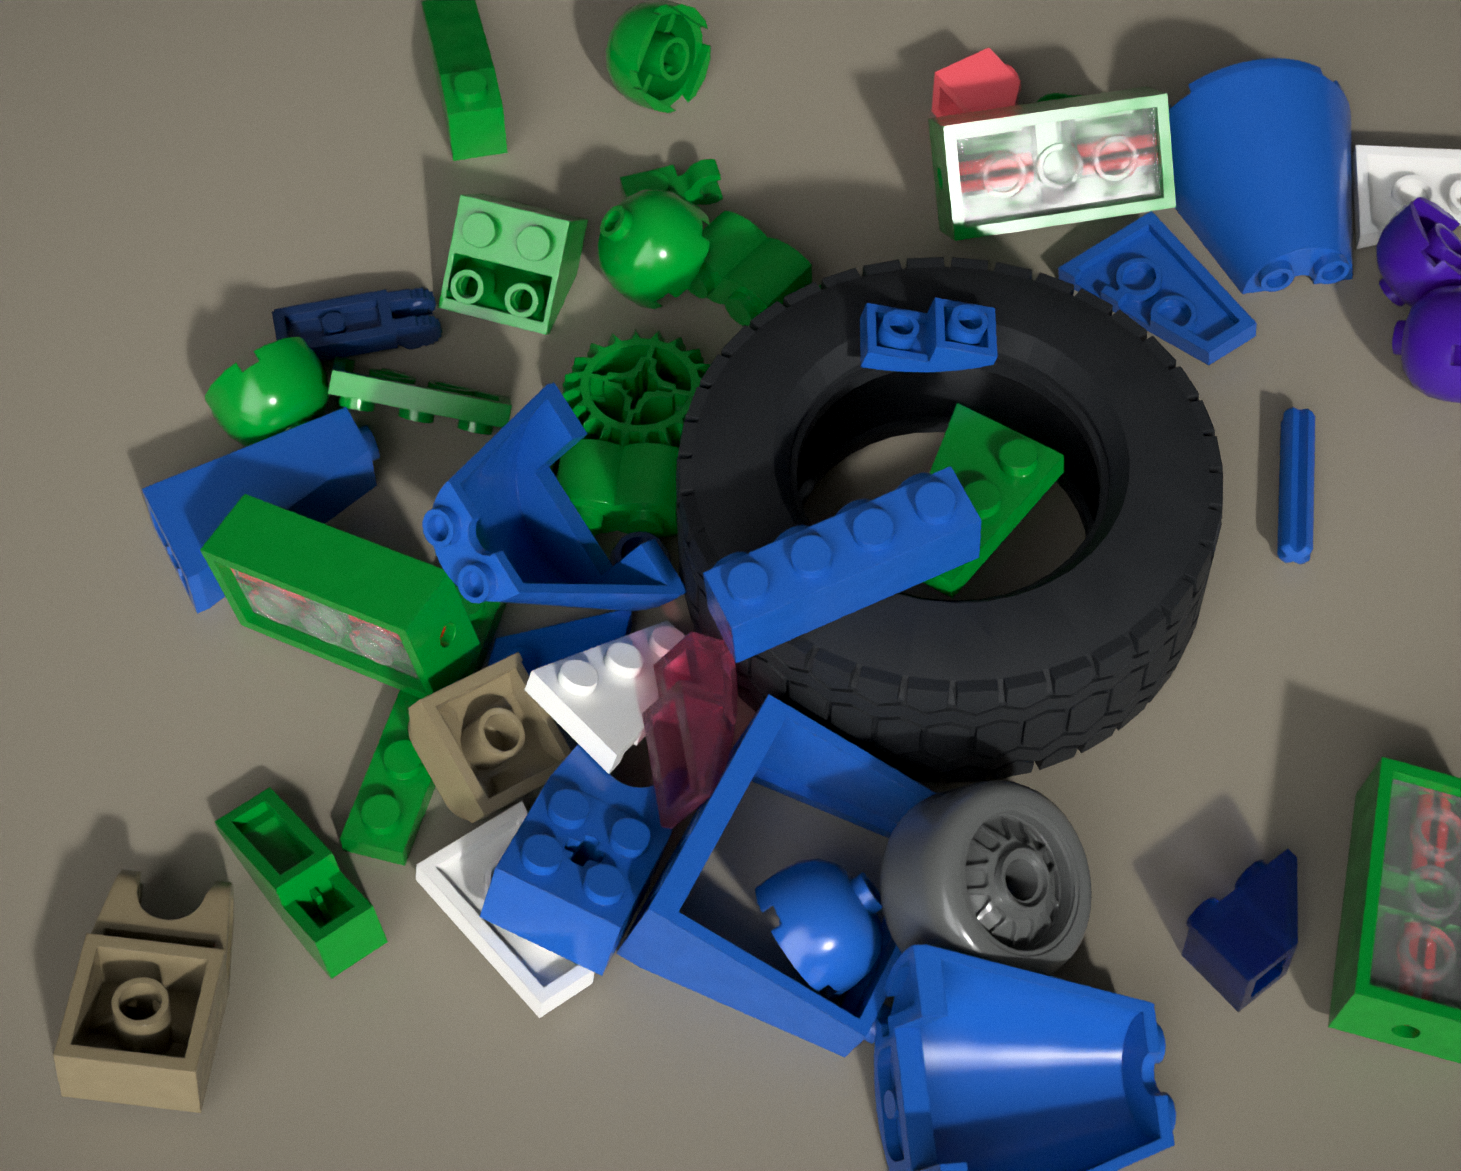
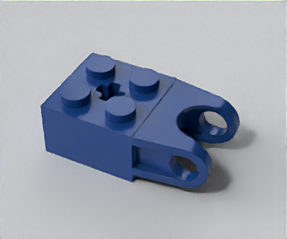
(579, 864)

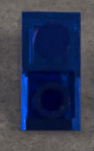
(1249, 934)

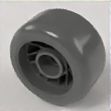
(988, 877)

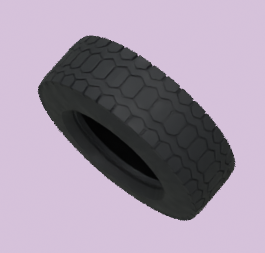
(997, 674)

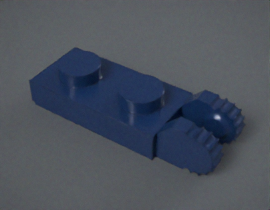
(362, 322)

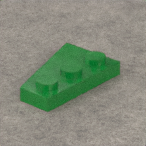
(474, 408)
(1000, 475)

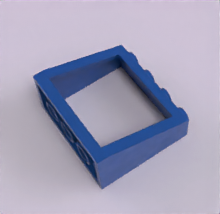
(818, 769)

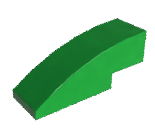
(302, 882)

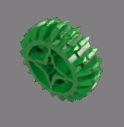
(634, 389)

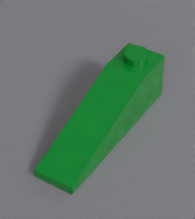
(465, 78)

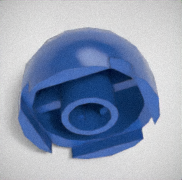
(825, 922)

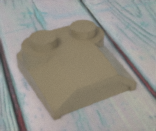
(486, 740)

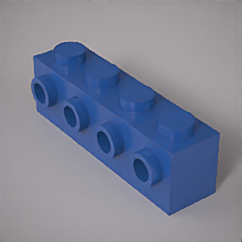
(842, 563)

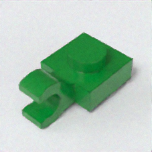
(697, 184)

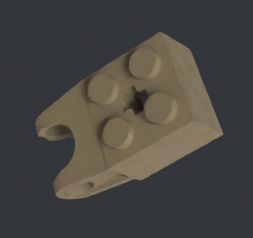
(147, 1002)

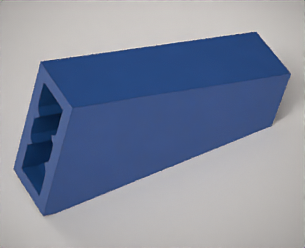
(305, 470)

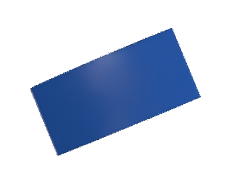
(943, 340)

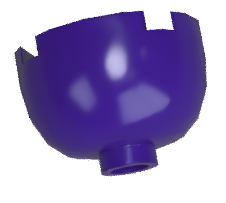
(1418, 252)
(1432, 343)

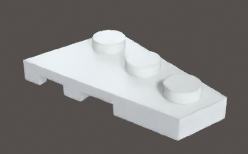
(605, 691)
(459, 884)

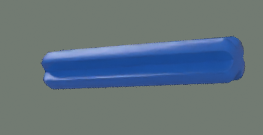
(1296, 486)

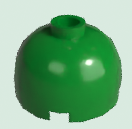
(658, 54)
(652, 246)
(271, 395)

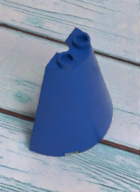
(1267, 172)
(517, 537)
(1014, 1070)

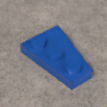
(1162, 289)

